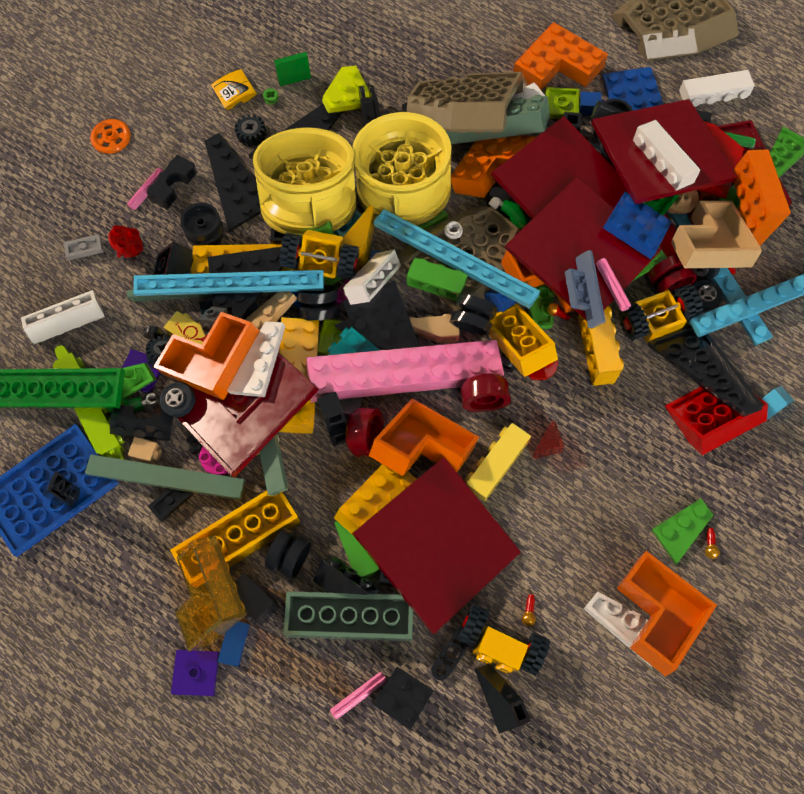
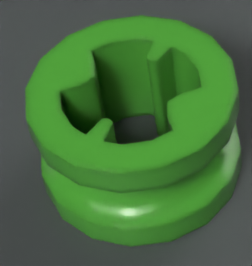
(270, 100)

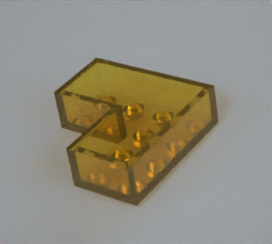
(213, 594)

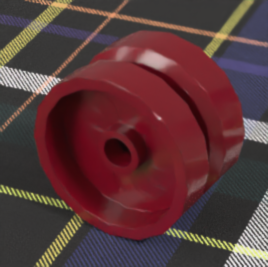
(670, 275)

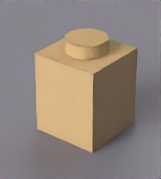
(145, 451)

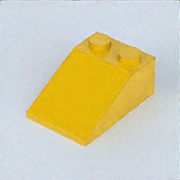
(361, 236)

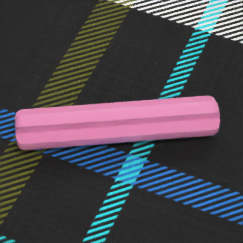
(141, 194)
(613, 284)
(358, 695)

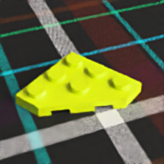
(344, 90)

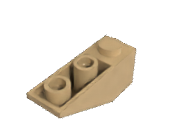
(436, 328)

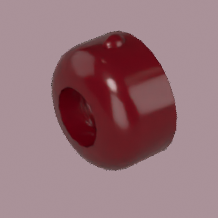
(485, 393)
(362, 429)

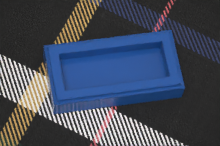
(234, 644)

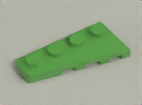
(787, 150)

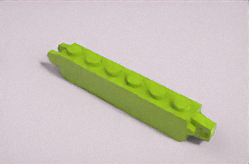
(92, 419)

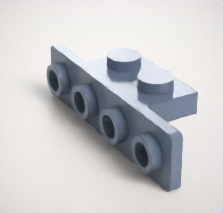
(585, 290)

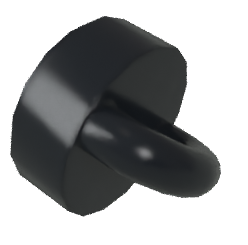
(152, 332)
(505, 361)

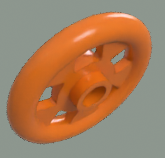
(113, 147)

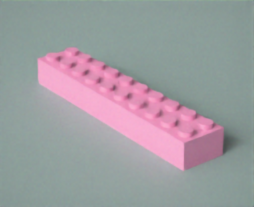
(402, 369)

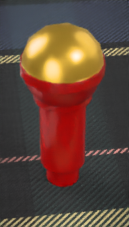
(554, 310)

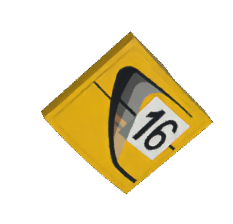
(233, 89)

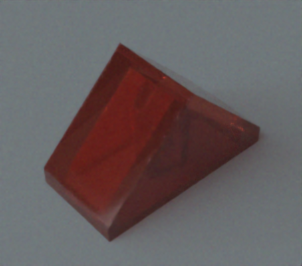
(550, 443)

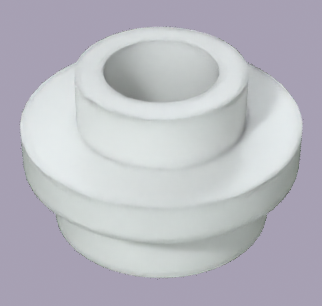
(453, 225)

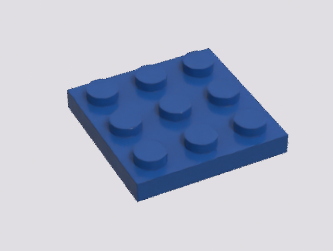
(633, 86)
(637, 225)

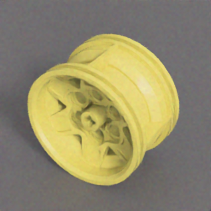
(409, 166)
(305, 180)

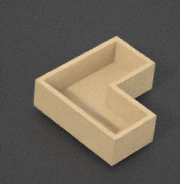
(716, 238)

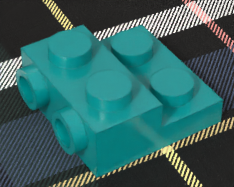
(351, 342)

